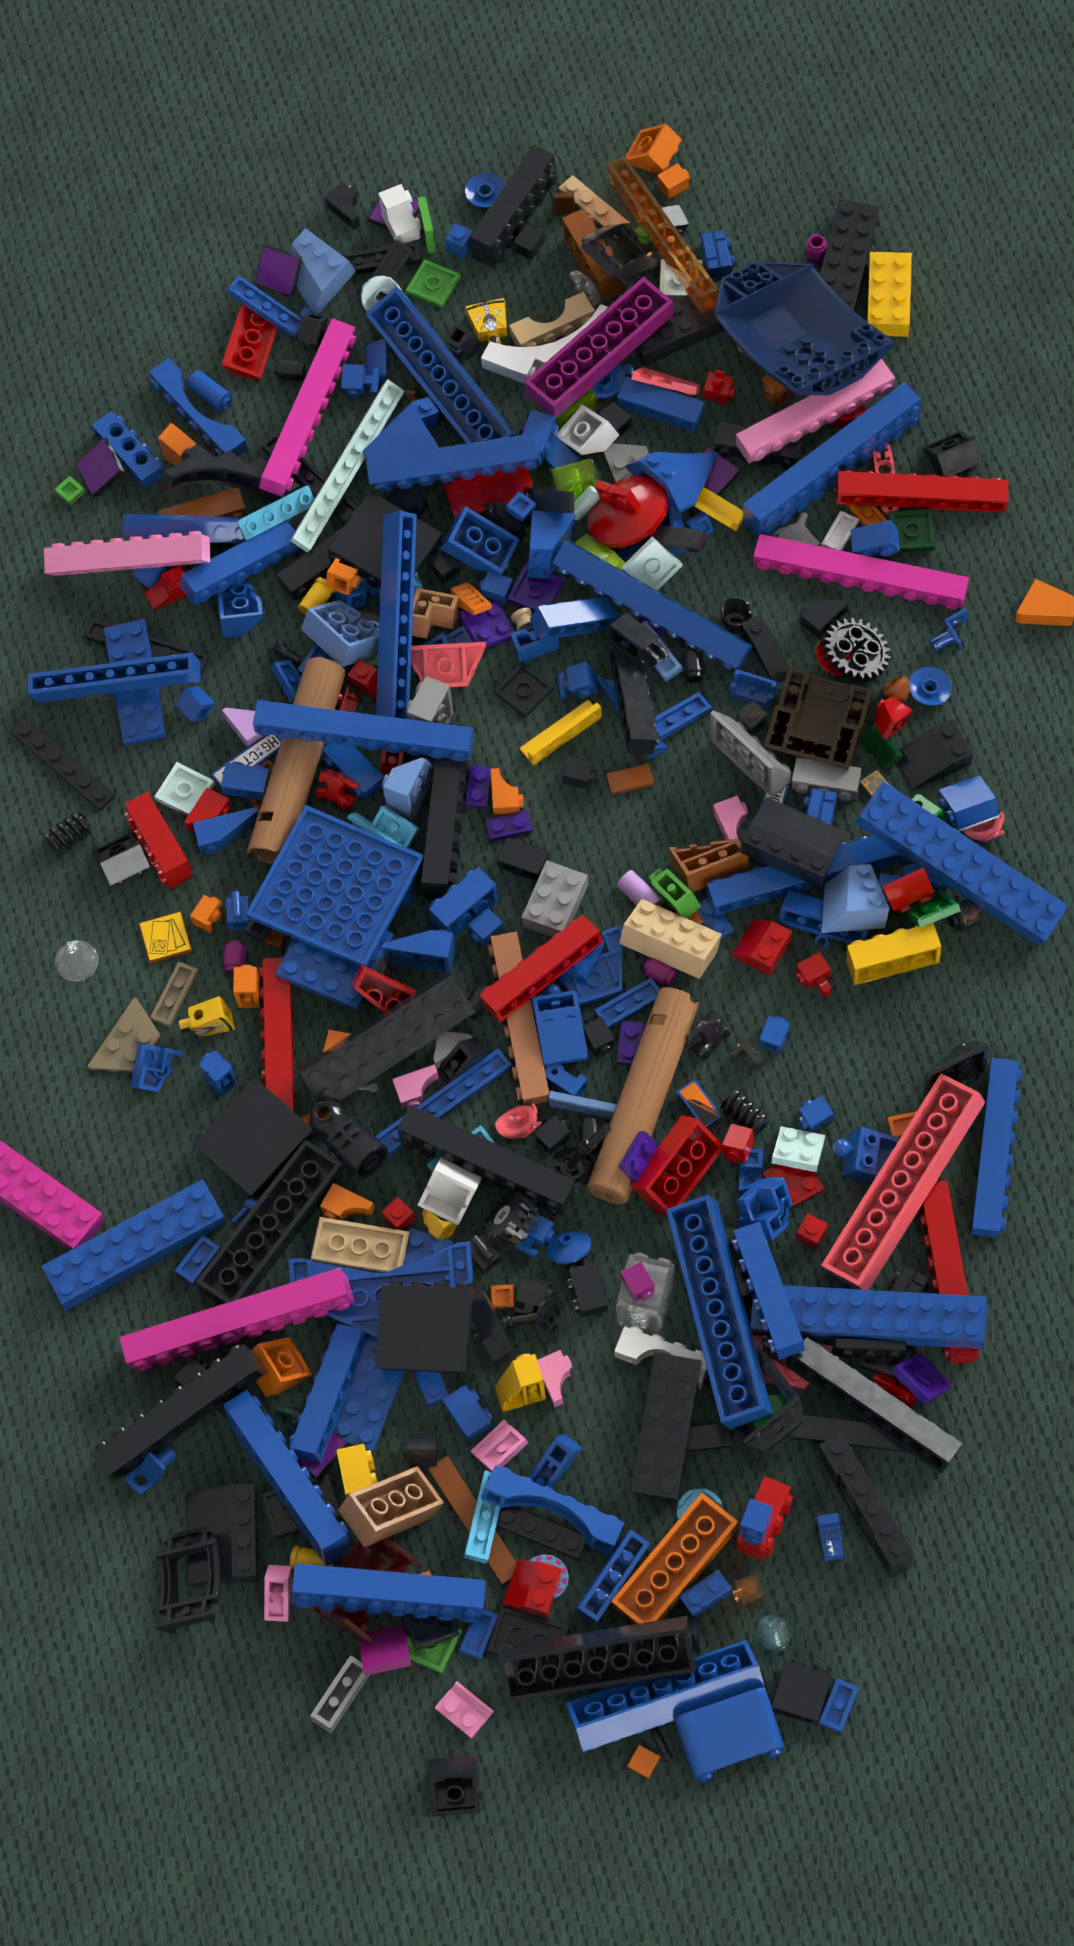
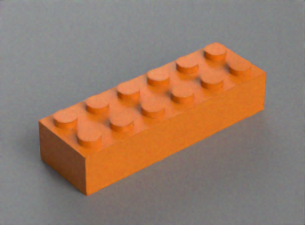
(676, 1562)

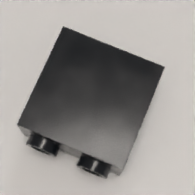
(801, 1692)

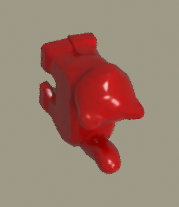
(334, 789)

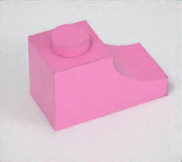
(730, 816)
(412, 1085)
(554, 1371)
(277, 1592)

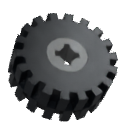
(510, 1221)

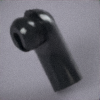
(281, 650)

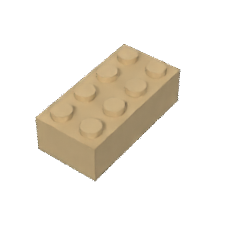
(670, 938)

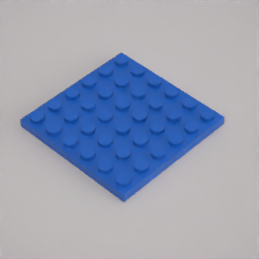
(335, 886)

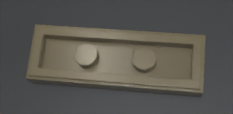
(174, 994)

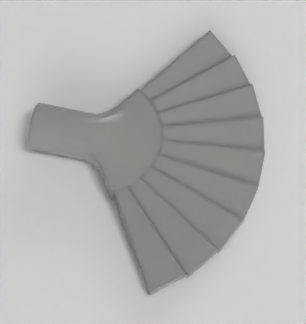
(798, 531)

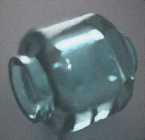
(773, 1632)

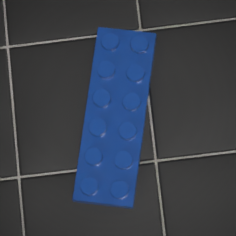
(140, 709)

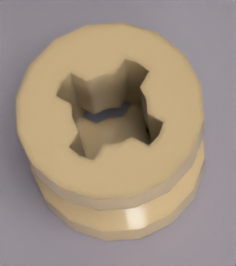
(522, 619)

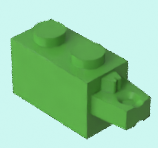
(674, 893)

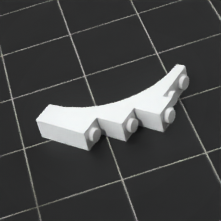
(522, 362)

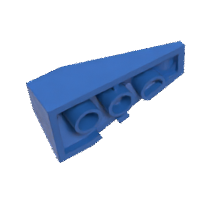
(239, 609)

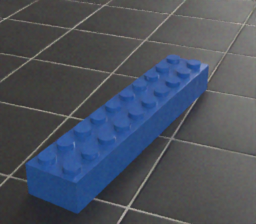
(437, 369)
(841, 452)
(961, 864)
(719, 1312)
(885, 1315)

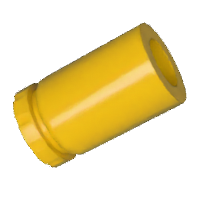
(316, 596)
(305, 1556)

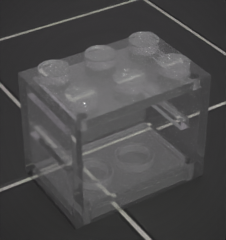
(653, 1312)

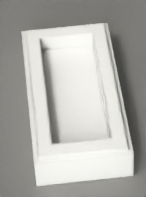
(840, 531)

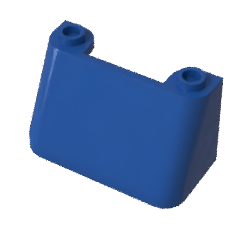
(728, 1733)

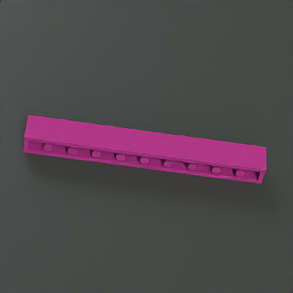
(307, 408)
(860, 571)

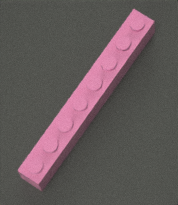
(811, 414)
(127, 555)

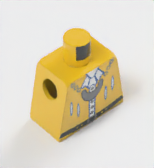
(488, 320)
(208, 1018)

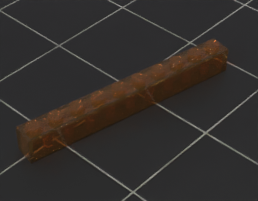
(663, 234)

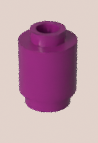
(816, 249)
(234, 956)
(660, 972)

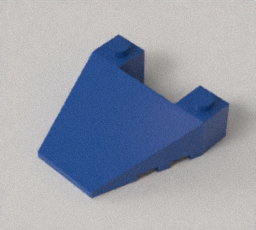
(407, 431)

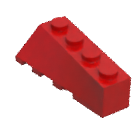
(380, 989)

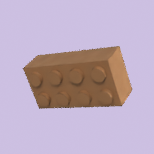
(390, 1506)

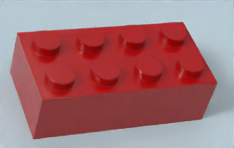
(481, 490)
(157, 841)
(677, 1165)

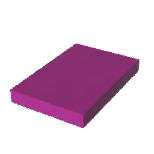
(386, 1651)

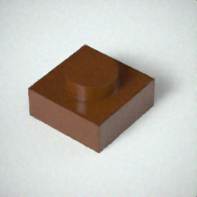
(564, 203)

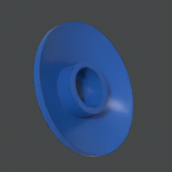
(483, 183)
(615, 378)
(932, 678)
(569, 1247)

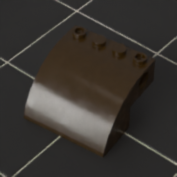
(819, 719)

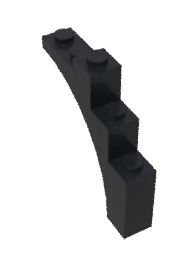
(227, 469)

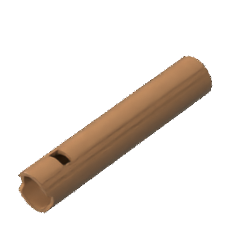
(295, 763)
(643, 1090)

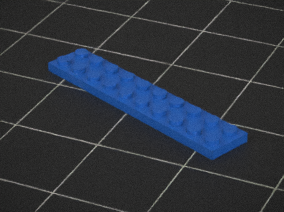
(375, 1389)

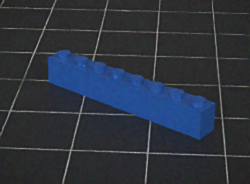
(114, 677)
(995, 1148)

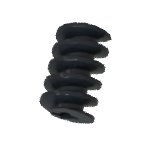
(67, 832)
(744, 1112)

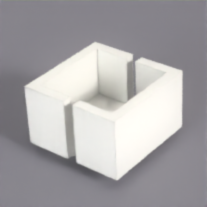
(449, 1191)

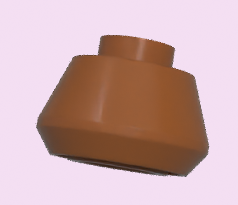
(898, 688)

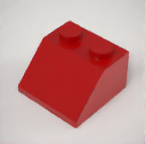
(909, 890)
(763, 945)
(533, 1587)

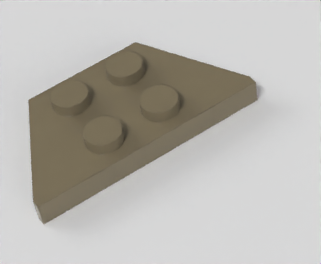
(121, 1044)

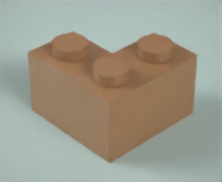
(433, 609)

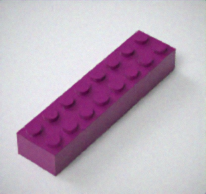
(599, 348)

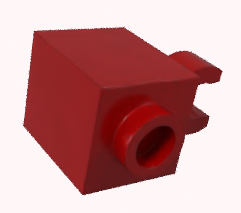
(719, 388)
(814, 973)

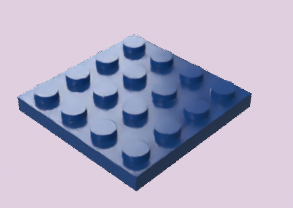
(324, 972)

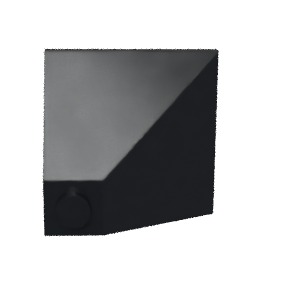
(959, 1065)

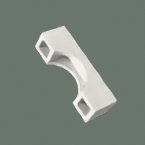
(636, 1346)

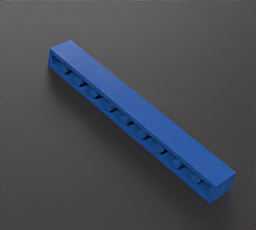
(652, 604)
(396, 614)
(363, 730)
(770, 883)

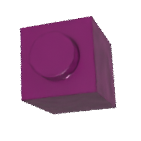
(638, 1282)

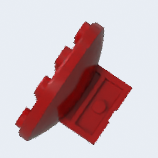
(627, 511)

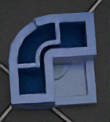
(766, 1203)

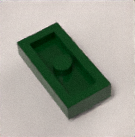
(882, 749)

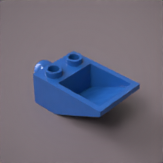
(559, 1026)
(864, 1153)

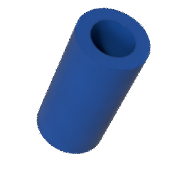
(209, 390)

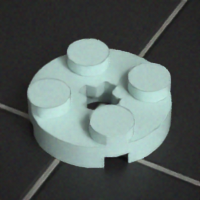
(373, 288)

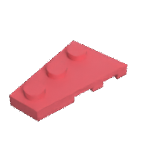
(666, 381)

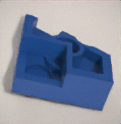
(152, 1066)

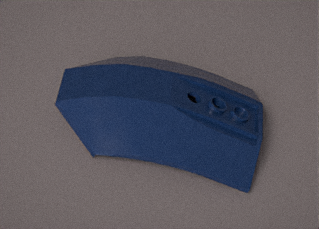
(790, 309)

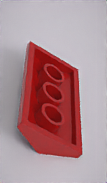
(249, 345)

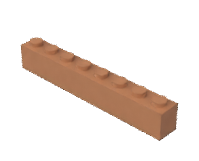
(520, 1027)

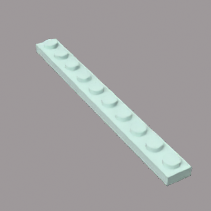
(346, 466)

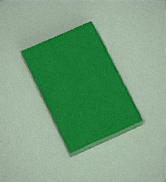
(932, 910)

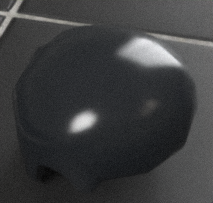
(732, 610)

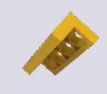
(719, 509)
(561, 732)

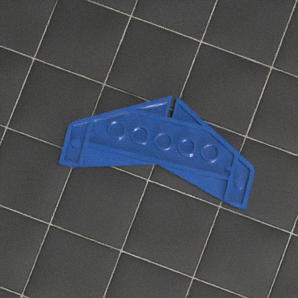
(446, 1266)

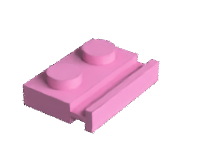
(499, 1446)
(464, 1709)

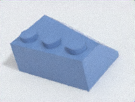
(321, 270)
(342, 632)
(407, 787)
(854, 901)

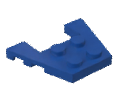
(605, 975)

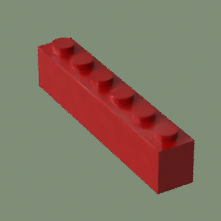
(540, 968)

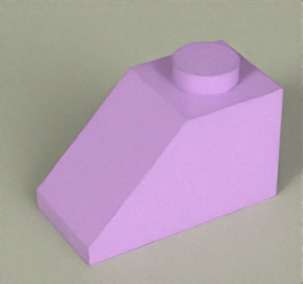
(242, 724)

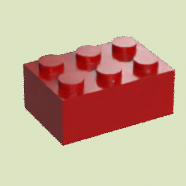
(775, 1495)

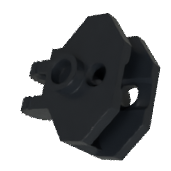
(506, 521)

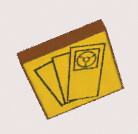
(165, 937)

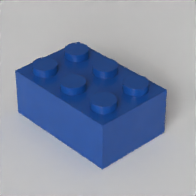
(479, 543)
(463, 902)

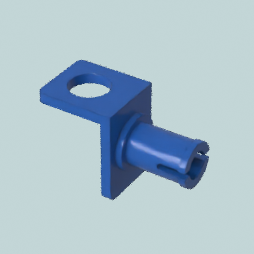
(950, 635)
(151, 1469)

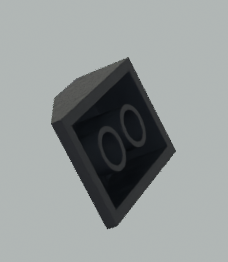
(935, 754)

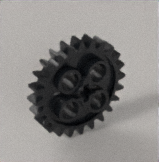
(867, 661)

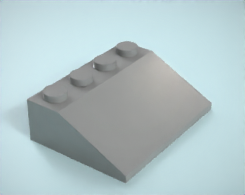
(748, 754)

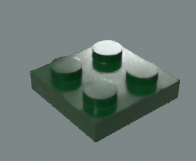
(914, 529)

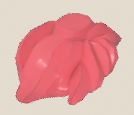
(987, 830)
(518, 1122)

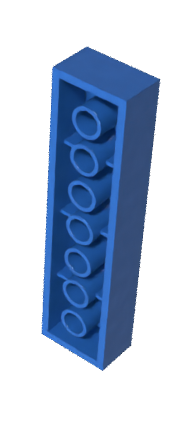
(454, 462)
(134, 1245)
(287, 1478)
(388, 1592)
(650, 1703)

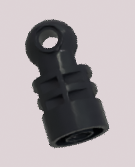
(348, 1139)

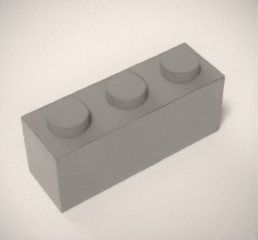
(826, 777)
(339, 1695)

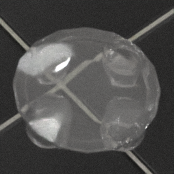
(585, 284)
(76, 961)

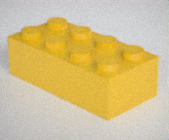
(889, 292)
(893, 953)

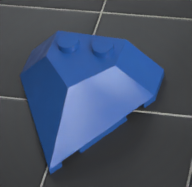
(679, 473)

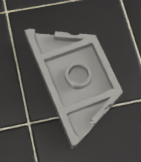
(620, 455)

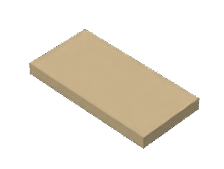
(359, 1246)

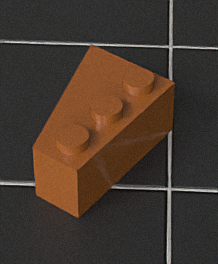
(703, 864)

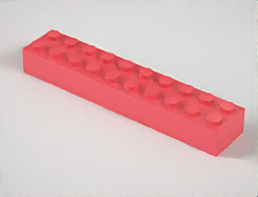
(903, 1183)

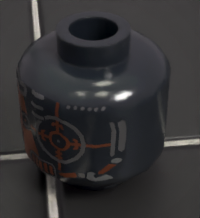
(967, 917)

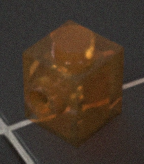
(748, 1591)

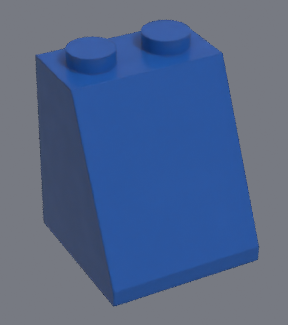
(546, 537)

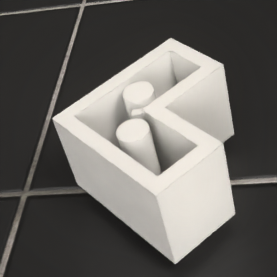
(398, 214)

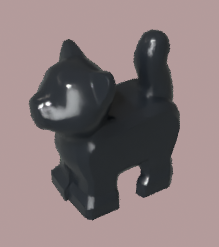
(711, 1033)

